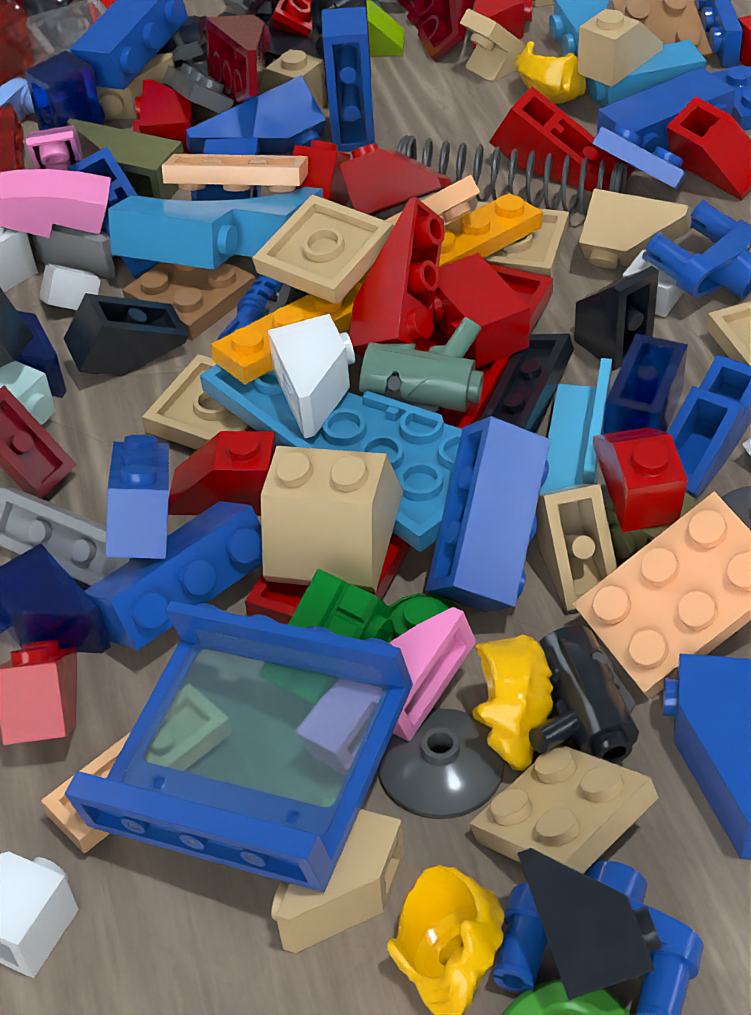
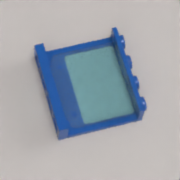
(253, 745)

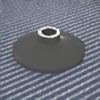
(446, 782)

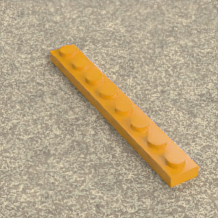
(482, 231)

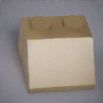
(328, 515)

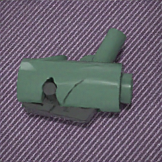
(425, 378)

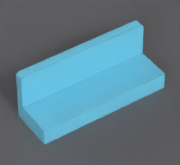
(574, 422)

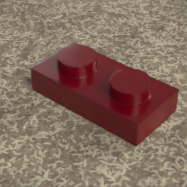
(28, 449)

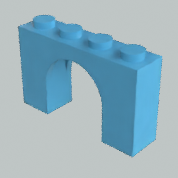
(669, 63)

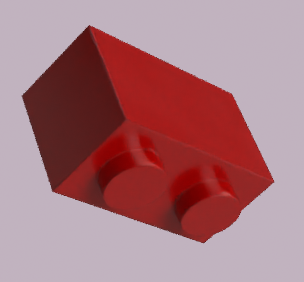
(479, 293)

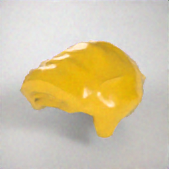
(551, 76)
(517, 696)
(447, 938)

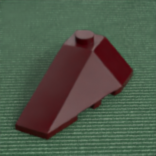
(438, 23)
(237, 54)

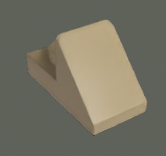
(495, 47)

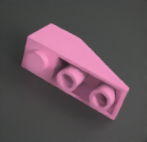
(55, 148)

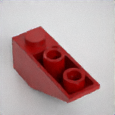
(402, 284)

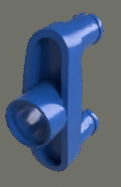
(722, 265)
(661, 990)

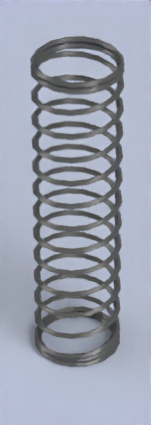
(617, 181)

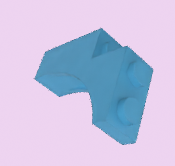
(199, 231)

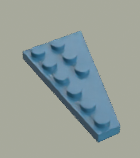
(413, 438)

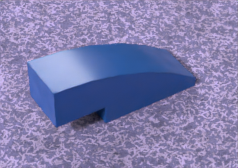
(712, 421)

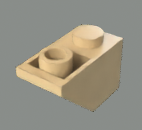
(355, 890)

